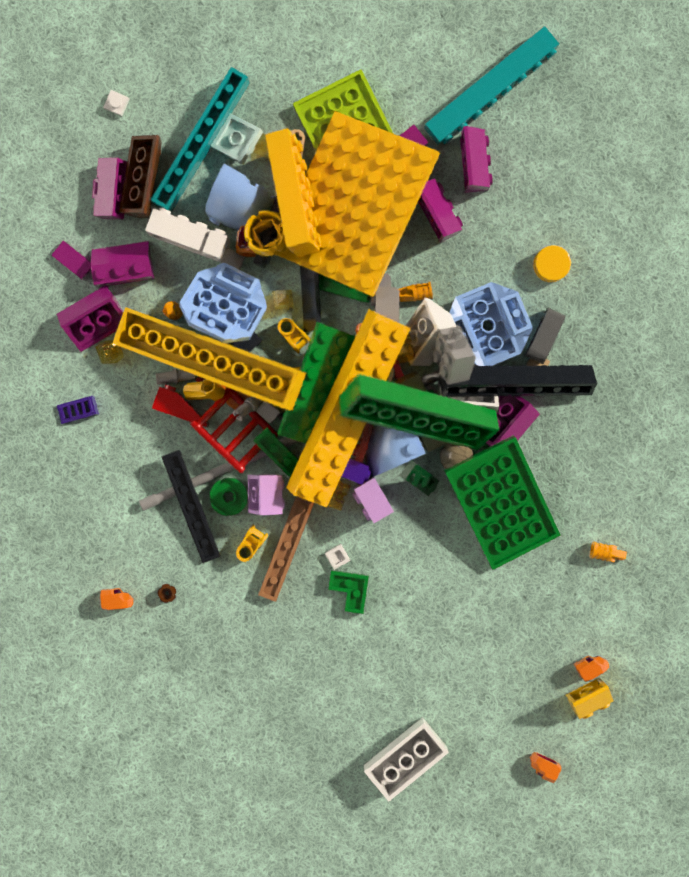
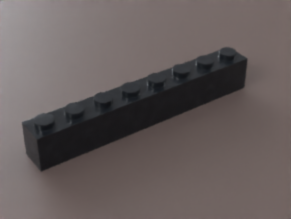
(523, 381)

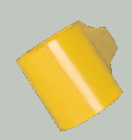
(203, 390)

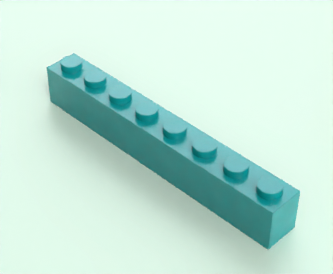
(491, 86)
(200, 140)

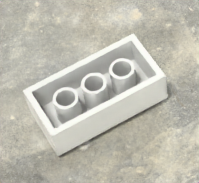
(405, 759)

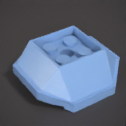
(225, 288)
(505, 313)

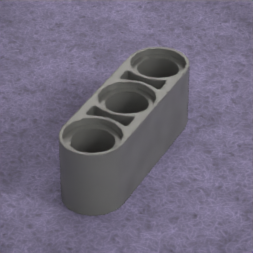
(545, 336)

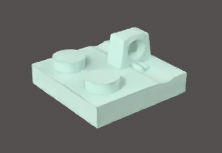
(237, 139)

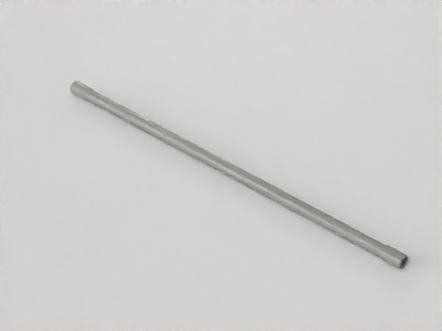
(156, 499)

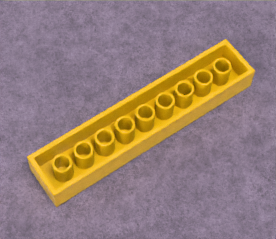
(209, 359)
(334, 435)

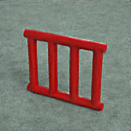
(212, 438)

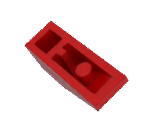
(175, 404)

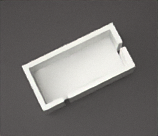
(187, 235)

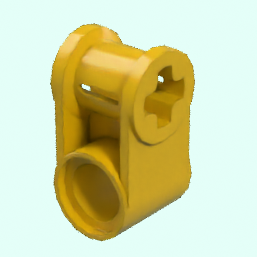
(294, 335)
(251, 542)

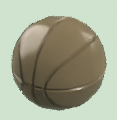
(454, 454)

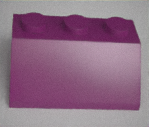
(475, 159)
(439, 211)
(121, 264)
(91, 318)
(513, 417)

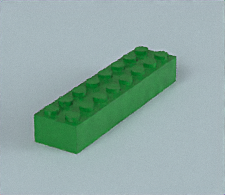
(417, 412)

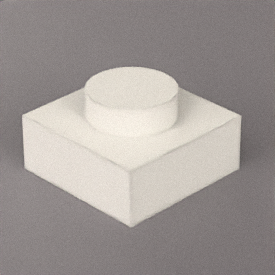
(116, 103)

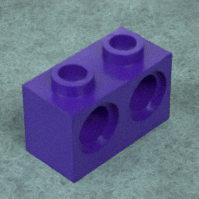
(356, 471)

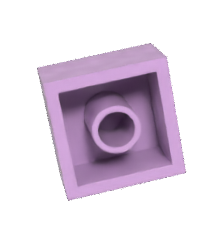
(265, 494)
(373, 500)

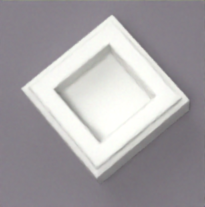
(337, 556)

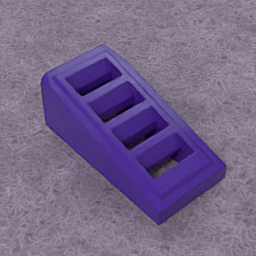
(92, 406)

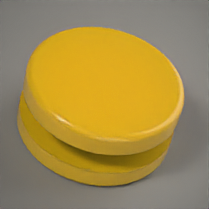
(552, 263)

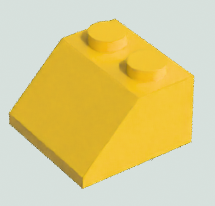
(590, 698)

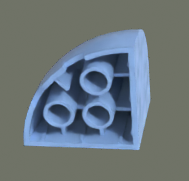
(235, 199)
(390, 449)

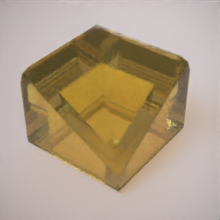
(261, 147)
(283, 299)
(109, 352)

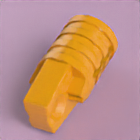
(415, 292)
(172, 310)
(606, 552)

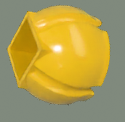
(260, 223)

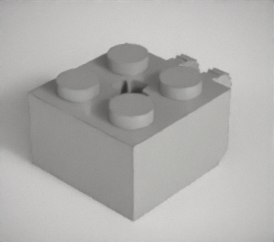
(386, 299)
(453, 355)

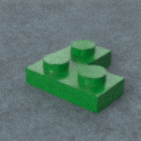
(354, 585)

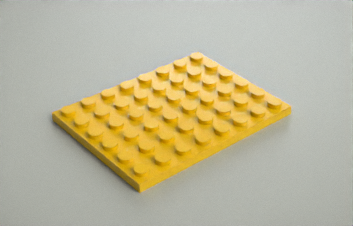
(362, 199)

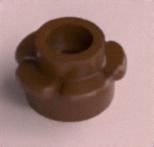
(162, 593)

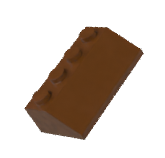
(140, 176)

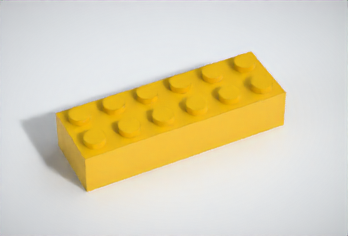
(293, 192)

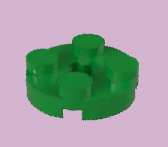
(218, 498)

